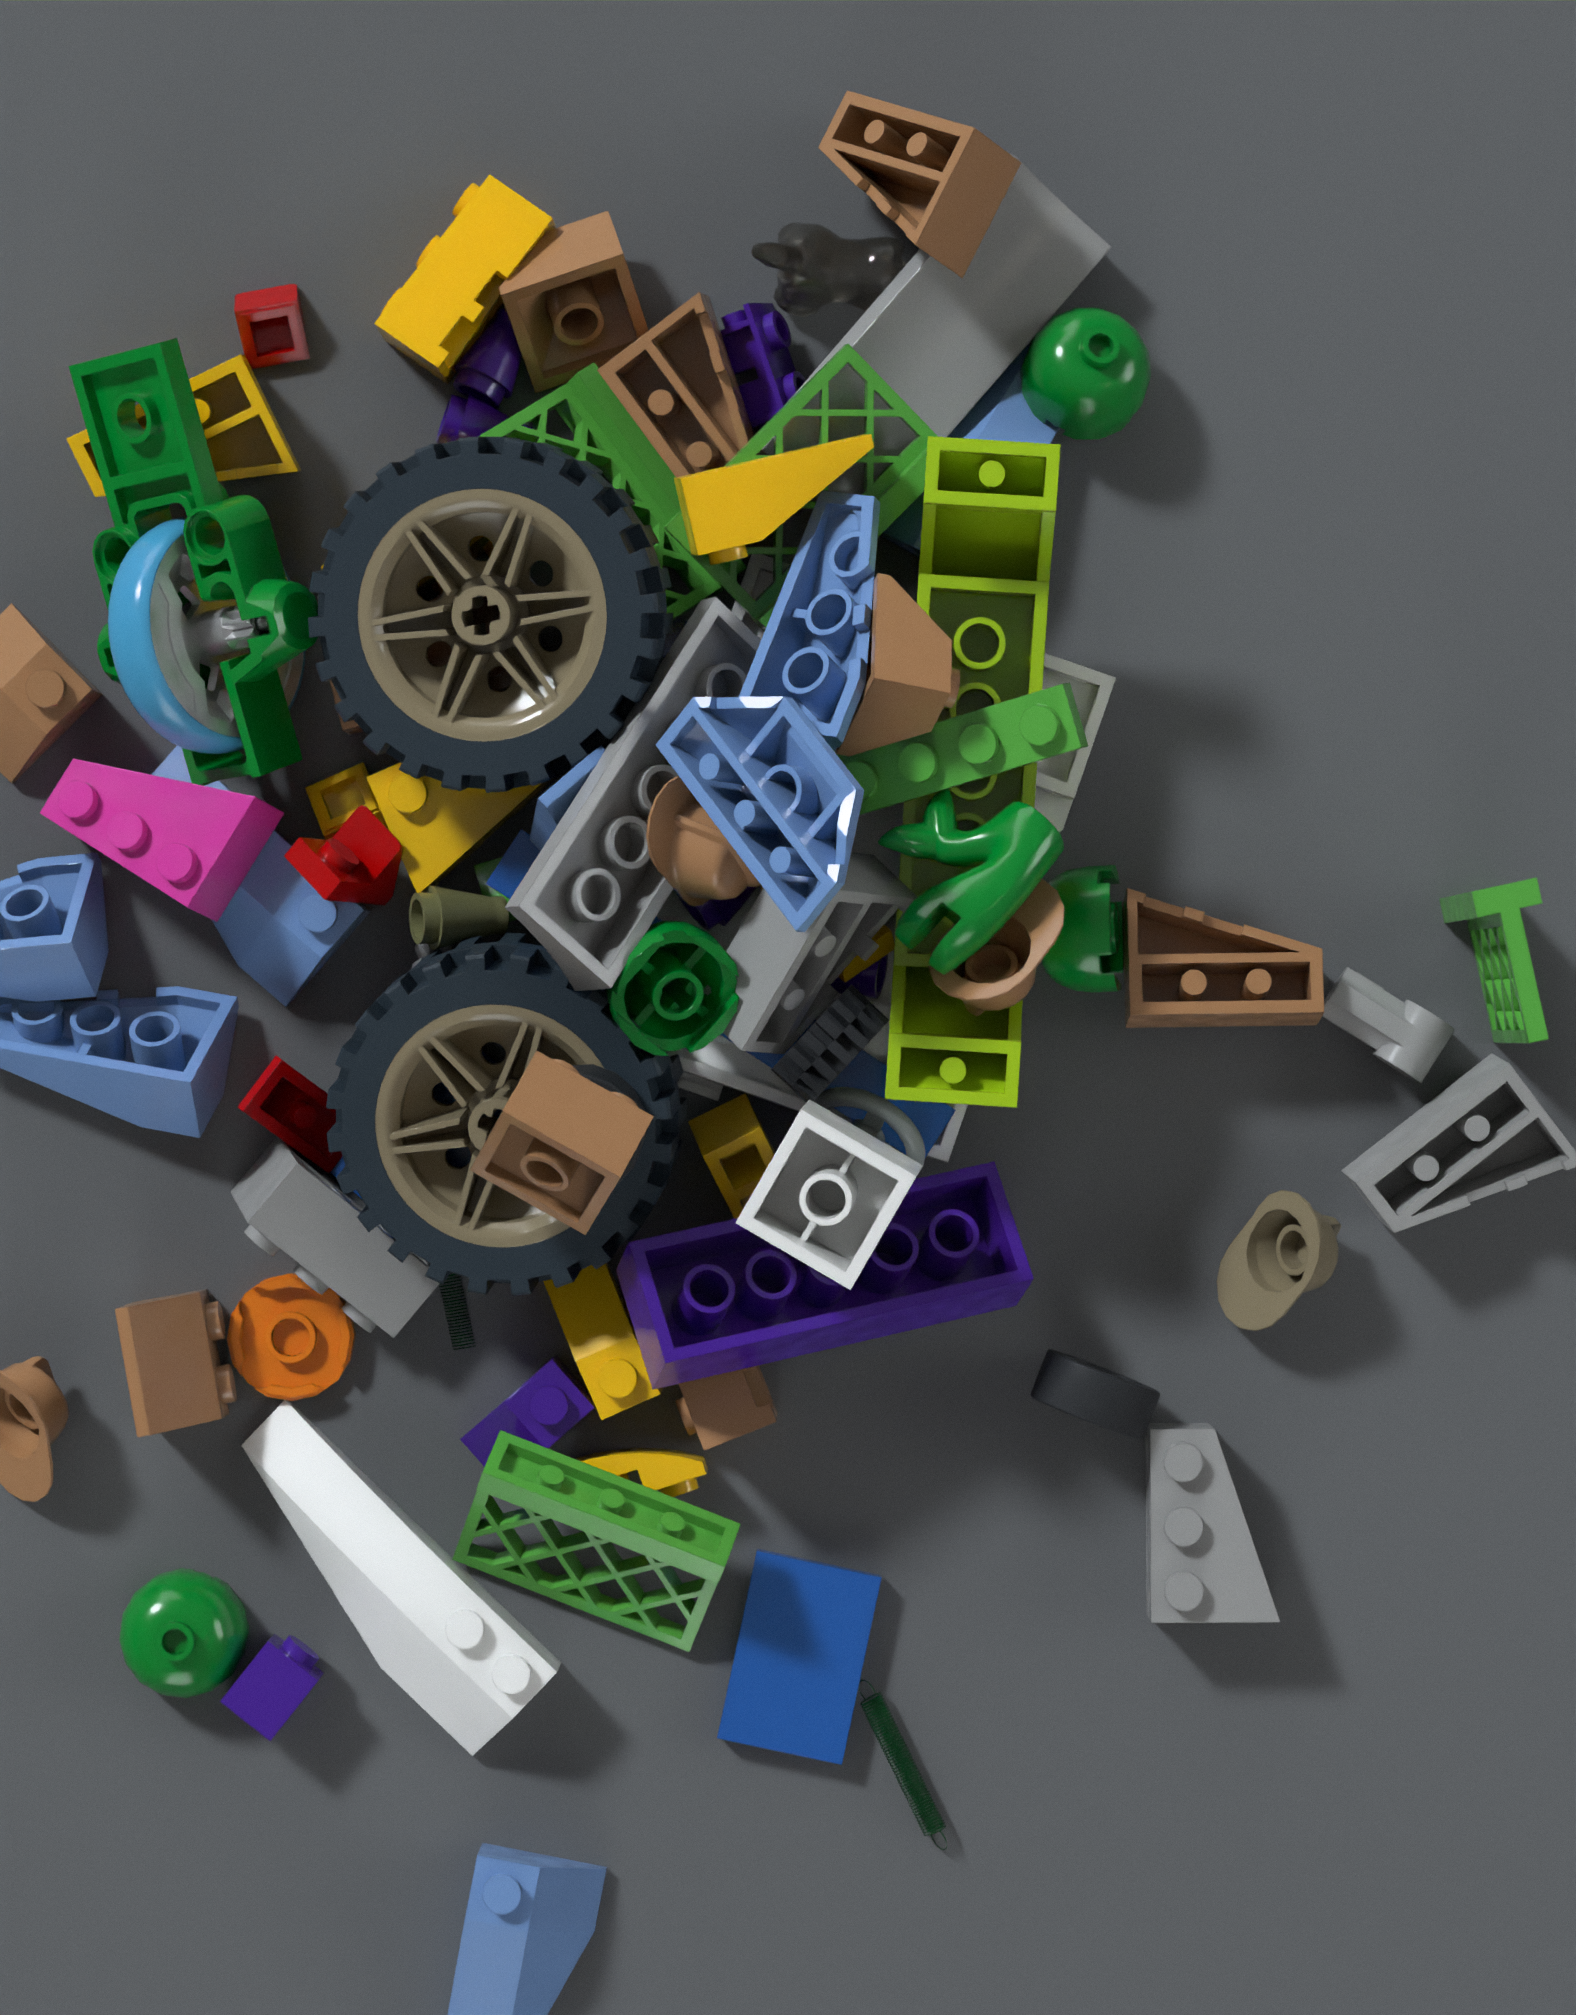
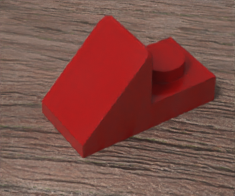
(354, 864)
(293, 1111)

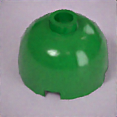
(1086, 373)
(1092, 933)
(666, 986)
(184, 1633)

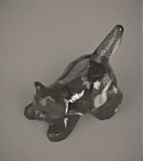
(825, 269)

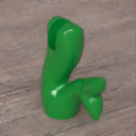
(1009, 862)

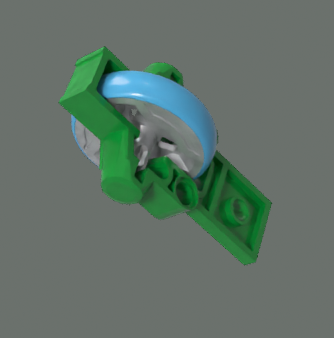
(239, 654)

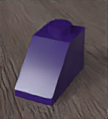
(536, 1411)

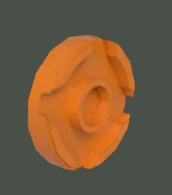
(290, 1338)

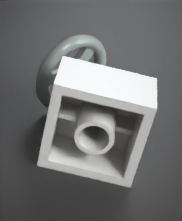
(835, 1183)

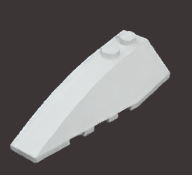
(400, 1588)

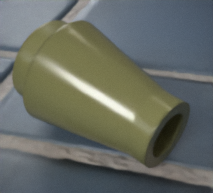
(449, 916)

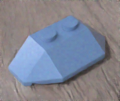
(771, 794)

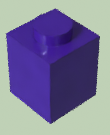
(274, 1684)

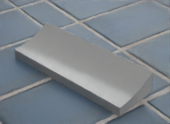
(952, 337)
(594, 878)

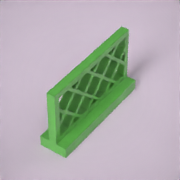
(616, 444)
(894, 487)
(1503, 957)
(607, 1512)

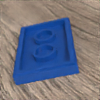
(799, 1656)

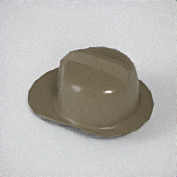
(1275, 1260)

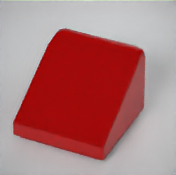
(271, 326)

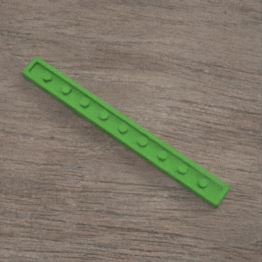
(950, 754)

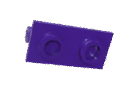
(761, 340)

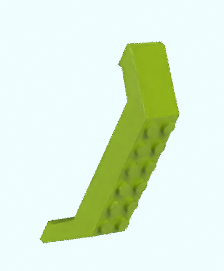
(988, 589)

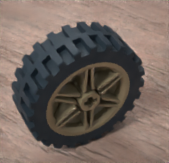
(421, 524)
(398, 1134)

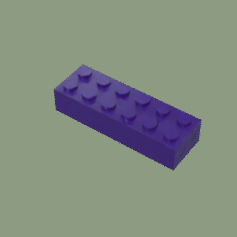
(733, 1301)

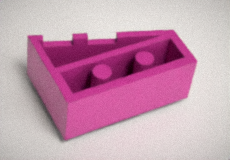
(165, 830)

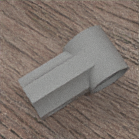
(1398, 1031)

